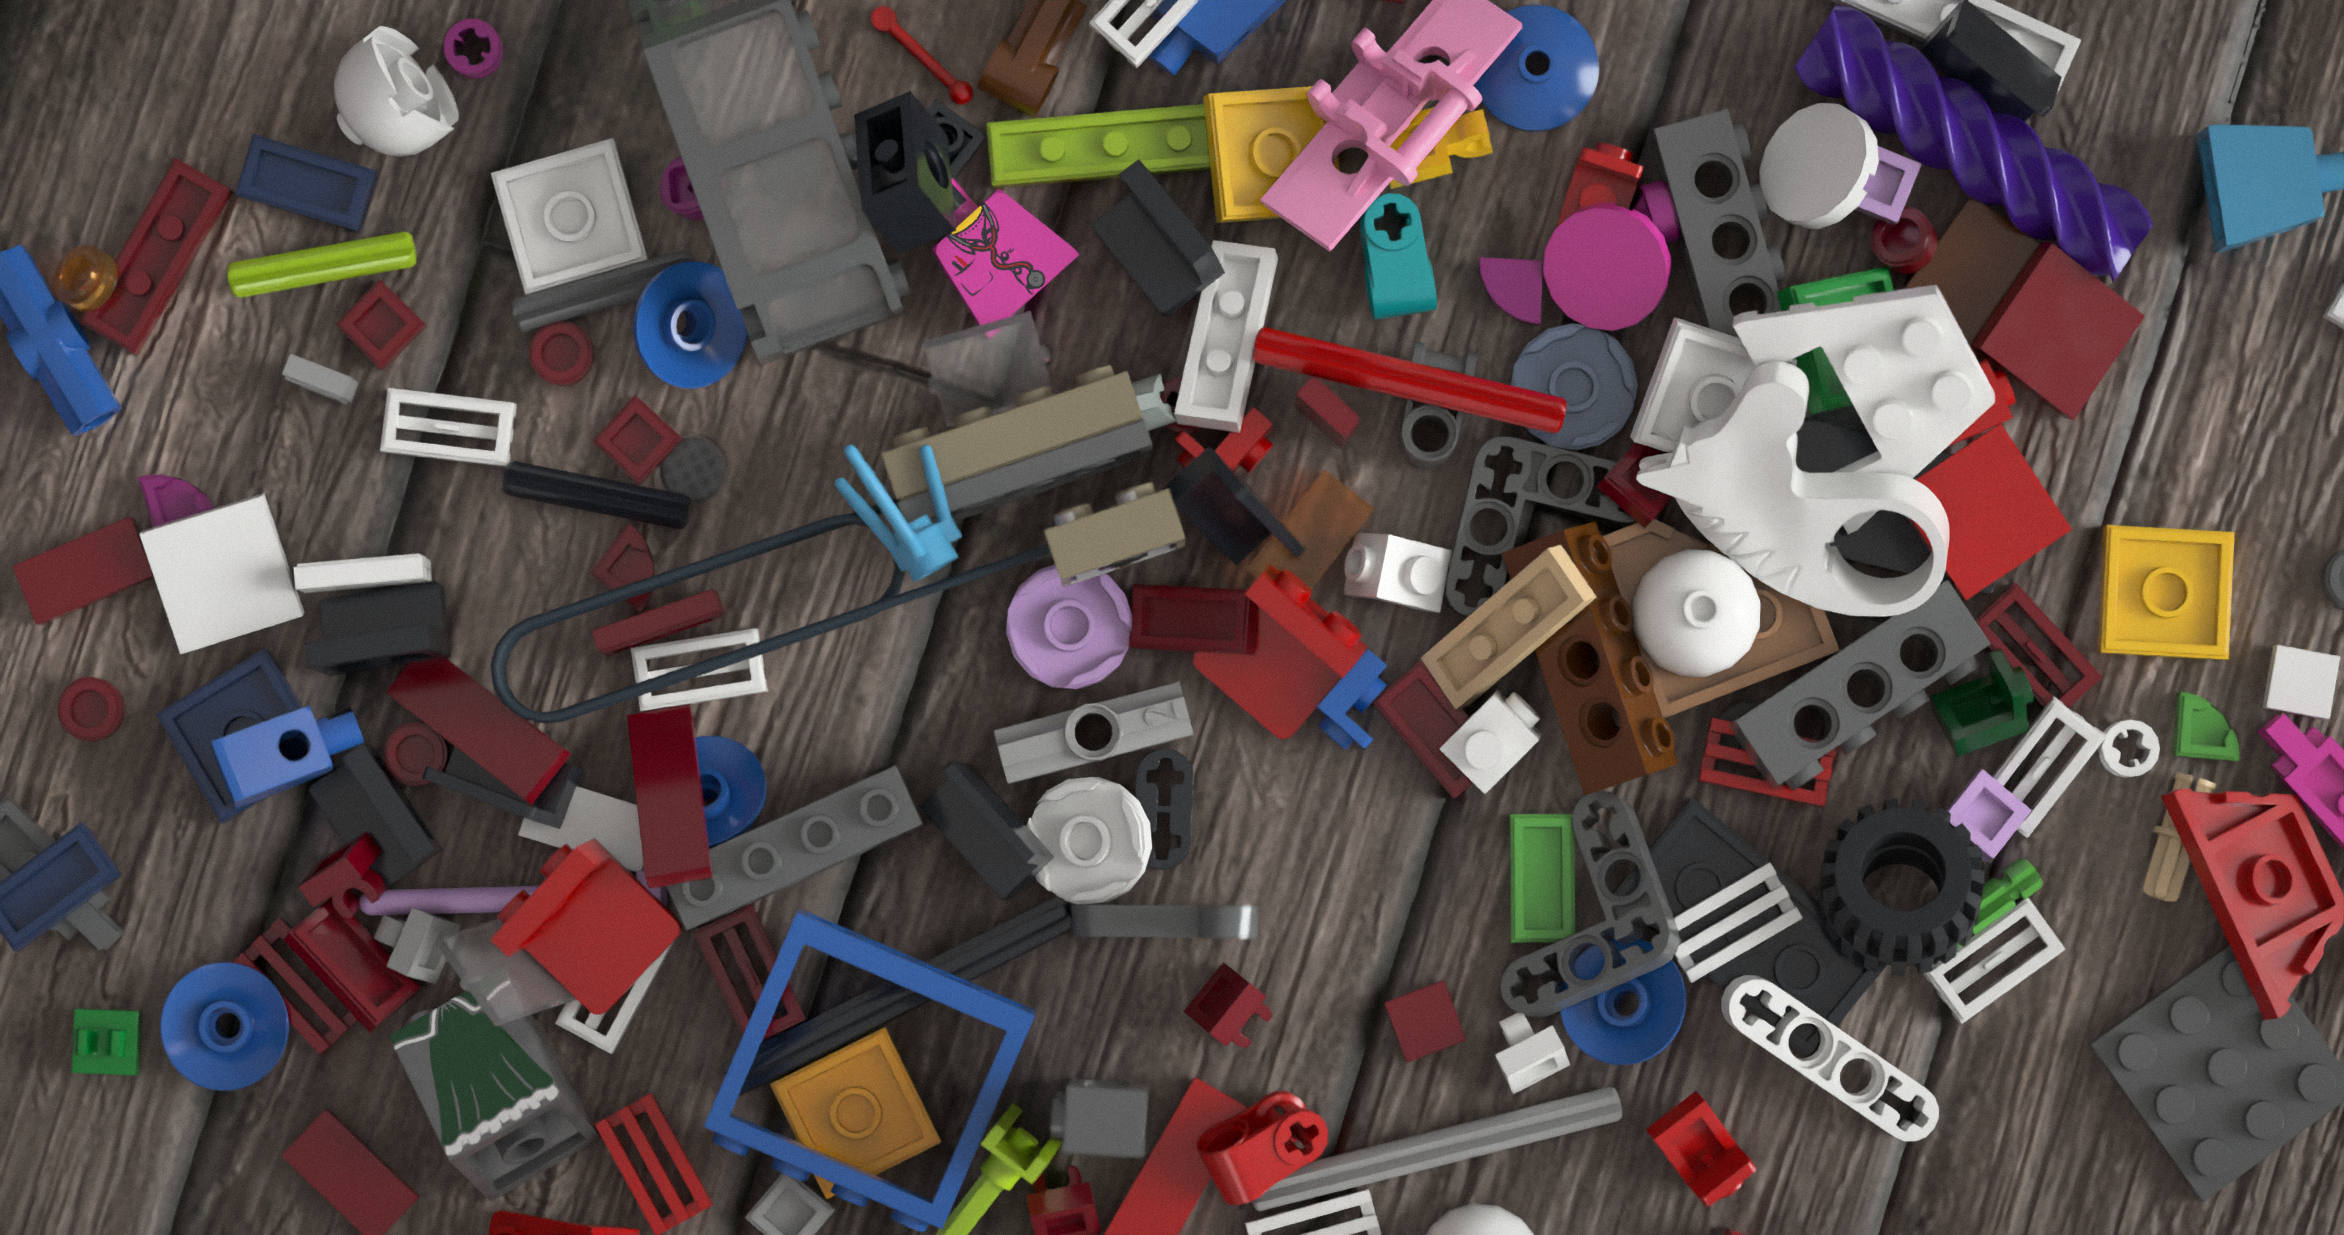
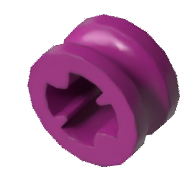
(461, 63)

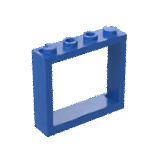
(849, 1181)

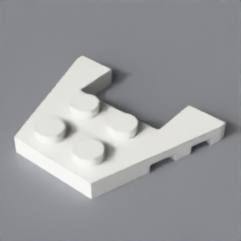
(1896, 361)

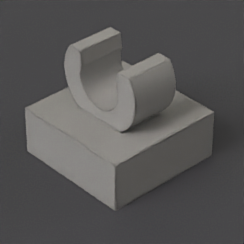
(415, 943)

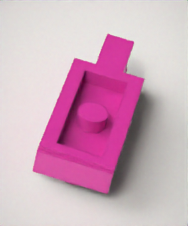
(2310, 768)

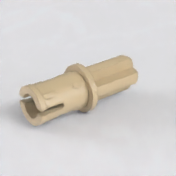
(2169, 858)

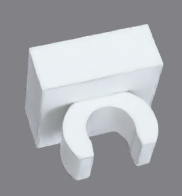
(1530, 1054)

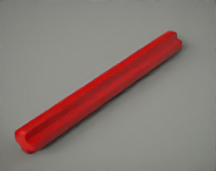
(1409, 380)

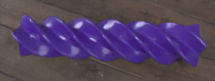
(1989, 152)

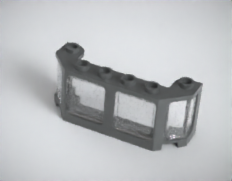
(770, 169)

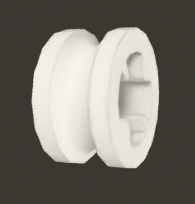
(2146, 741)

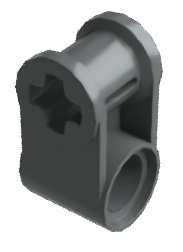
(1419, 412)

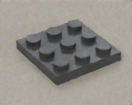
(2217, 1076)

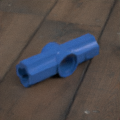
(52, 345)

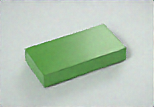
(1541, 877)

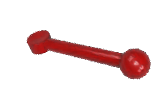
(885, 21)

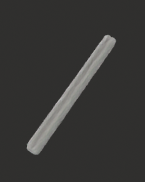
(1445, 1146)

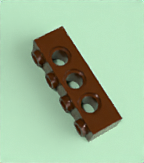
(1586, 692)

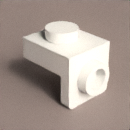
(1397, 571)
(1493, 739)

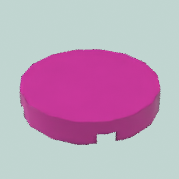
(1607, 266)

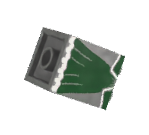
(492, 1094)

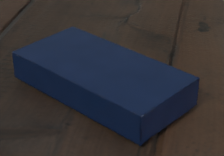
(306, 183)
(53, 885)

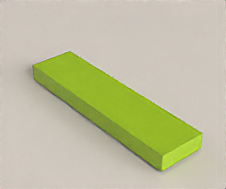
(1097, 145)

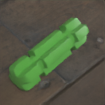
(1998, 896)

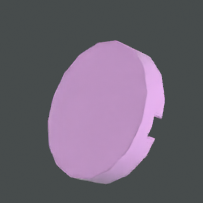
(1070, 632)

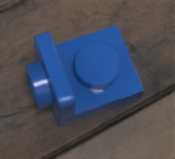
(1355, 689)

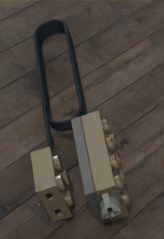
(981, 468)

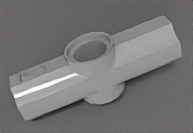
(1051, 742)

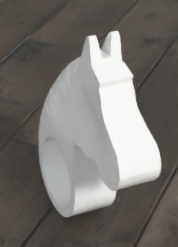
(1776, 521)

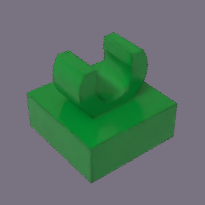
(107, 1041)

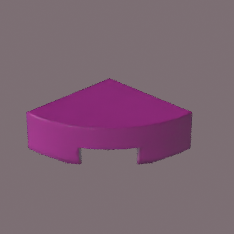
(1514, 286)
(171, 498)

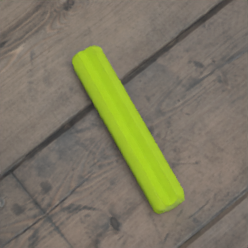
(321, 264)

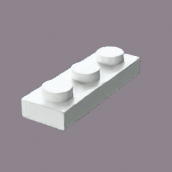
(1224, 336)

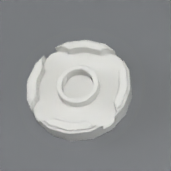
(1818, 165)
(1095, 838)

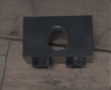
(904, 172)

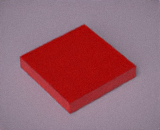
(1993, 511)

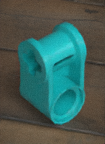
(1397, 271)

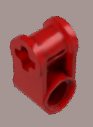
(1258, 1147)

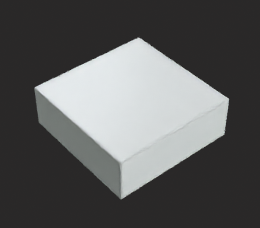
(2301, 682)

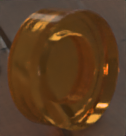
(85, 278)

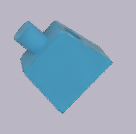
(2263, 181)

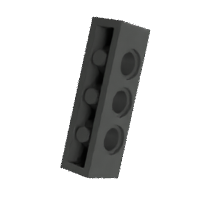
(1717, 143)
(1769, 729)
(799, 847)
(1101, 1117)

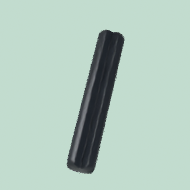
(596, 494)

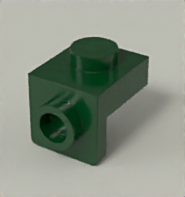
(1985, 708)

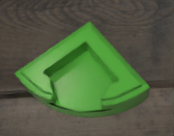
(2202, 731)

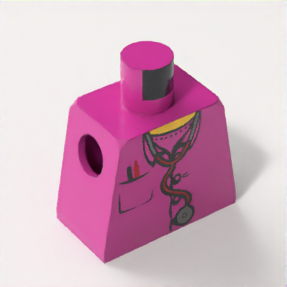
(998, 255)

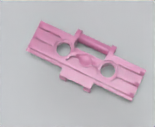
(1379, 104)

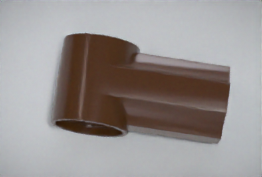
(1027, 62)

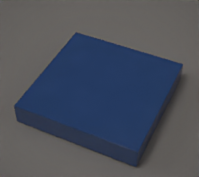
(229, 703)

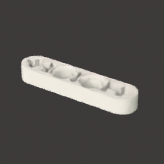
(1832, 1054)

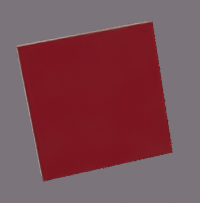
(2058, 330)

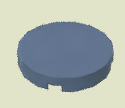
(1589, 374)

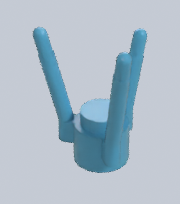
(914, 546)

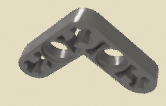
(1527, 487)
(1622, 914)
(1164, 921)

